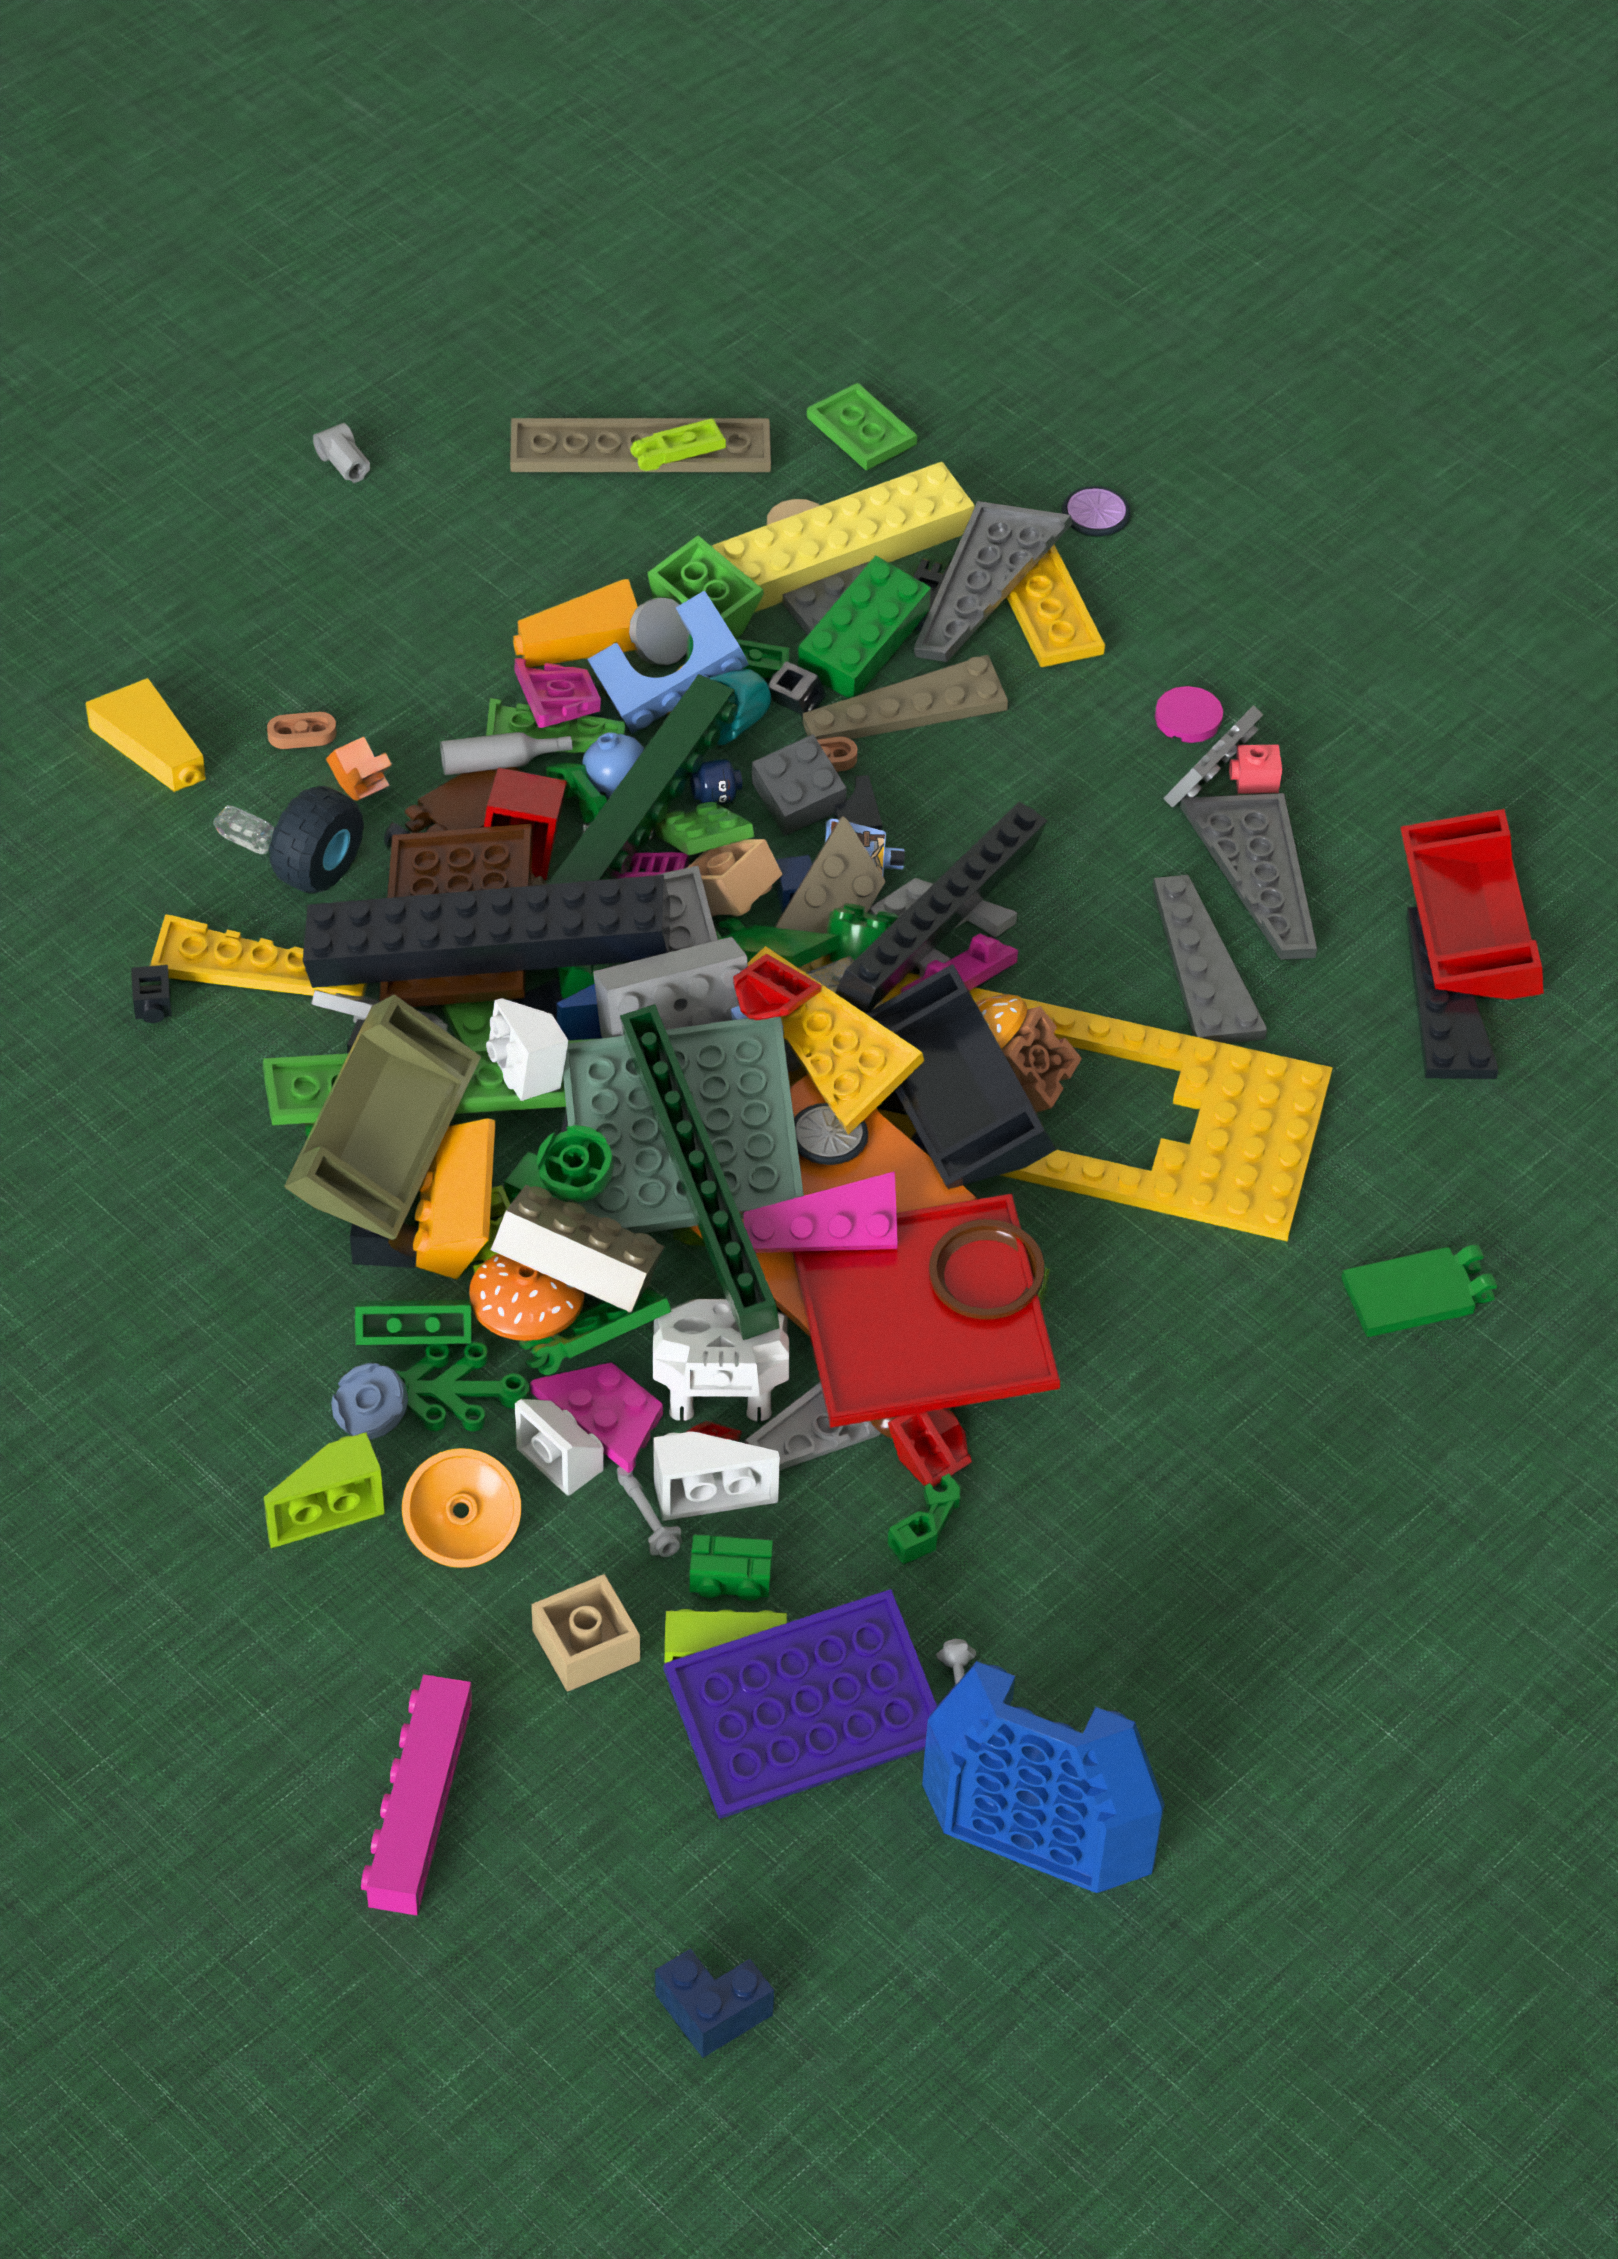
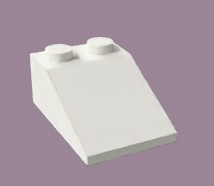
(711, 1475)

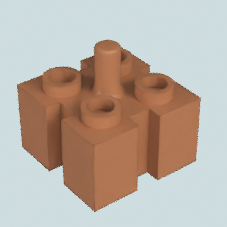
(1040, 1059)

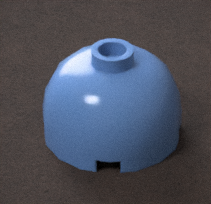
(610, 760)

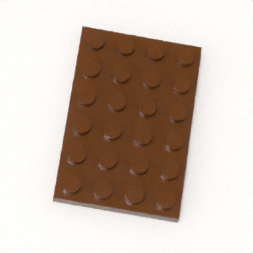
(459, 863)

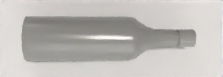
(496, 751)

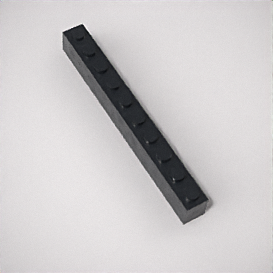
(941, 908)

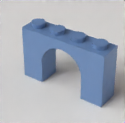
(646, 698)

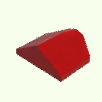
(772, 989)
(930, 1444)

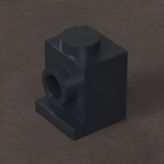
(796, 688)
(151, 1001)

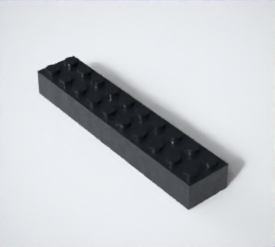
(486, 931)

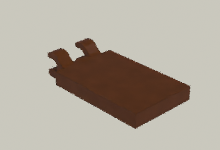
(454, 804)

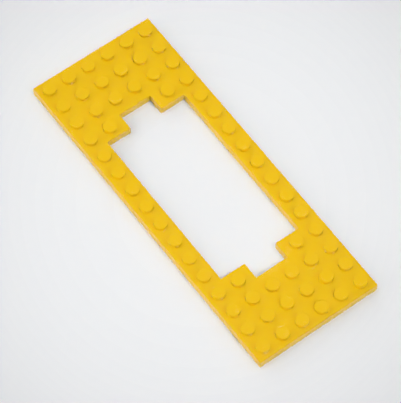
(1247, 1139)

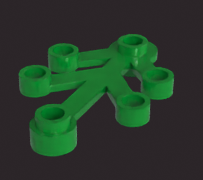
(448, 1387)

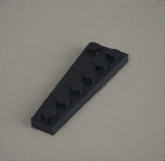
(1449, 1021)

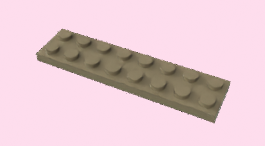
(606, 445)

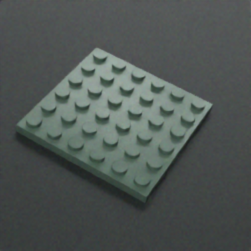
(742, 1097)

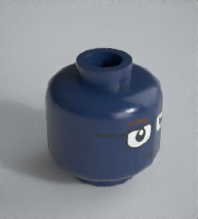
(716, 782)

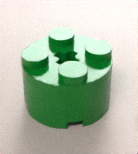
(856, 929)

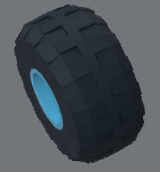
(316, 839)

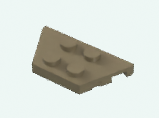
(837, 876)

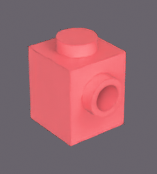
(1256, 769)

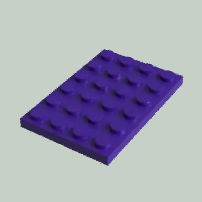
(803, 1703)

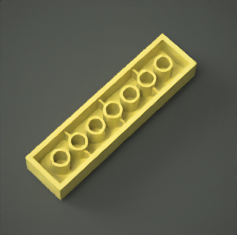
(850, 531)

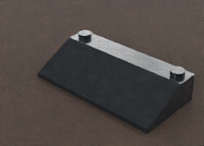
(965, 1090)

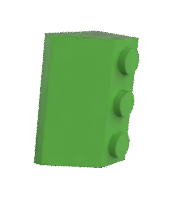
(702, 568)

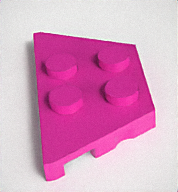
(557, 692)
(606, 1405)

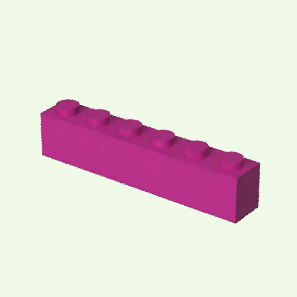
(418, 1795)

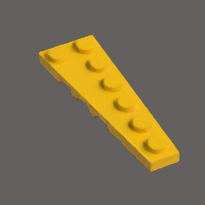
(229, 960)

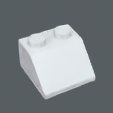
(557, 1444)

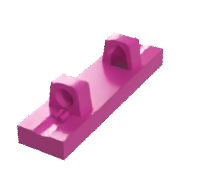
(977, 964)

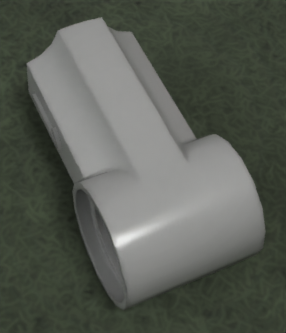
(339, 447)

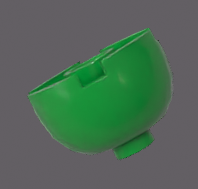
(575, 1164)

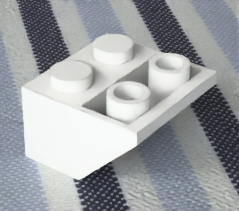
(527, 1048)

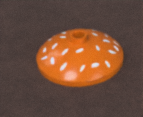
(521, 1300)

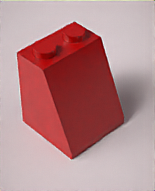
(528, 800)

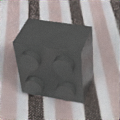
(798, 784)

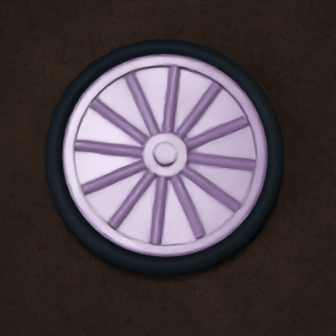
(1097, 510)

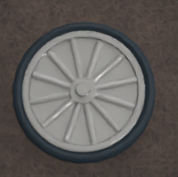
(824, 1138)

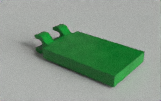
(793, 945)
(1417, 1289)
(593, 1328)

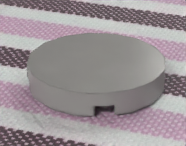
(658, 632)

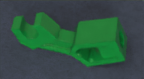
(579, 785)
(903, 1537)

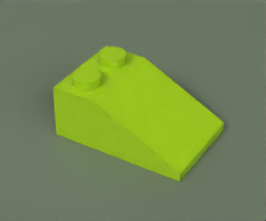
(326, 1492)

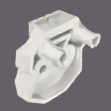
(704, 1355)

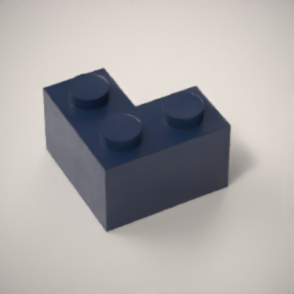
(712, 2009)

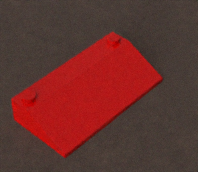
(1472, 906)

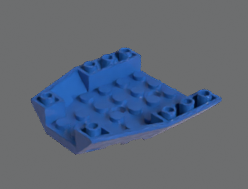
(1039, 1788)

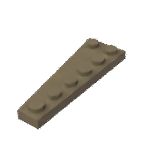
(929, 699)

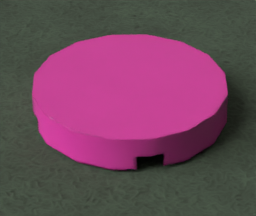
(1189, 714)

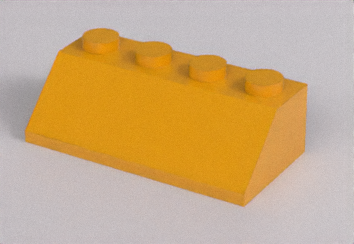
(456, 1200)

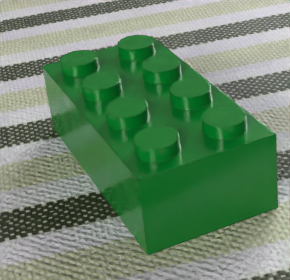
(864, 627)

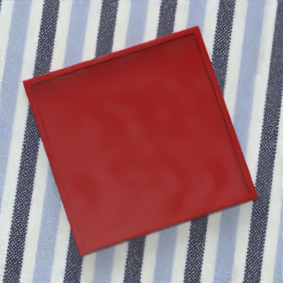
(896, 1348)

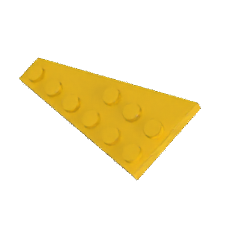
(846, 1052)

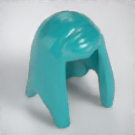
(751, 697)

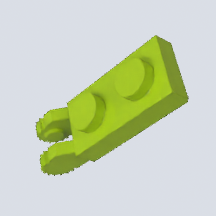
(678, 444)

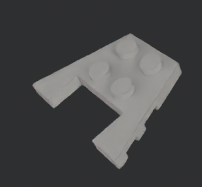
(985, 915)

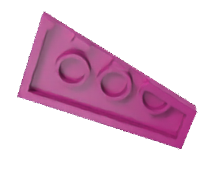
(830, 1220)

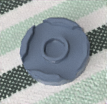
(370, 1400)

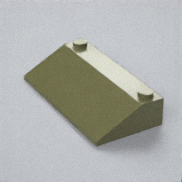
(383, 1119)

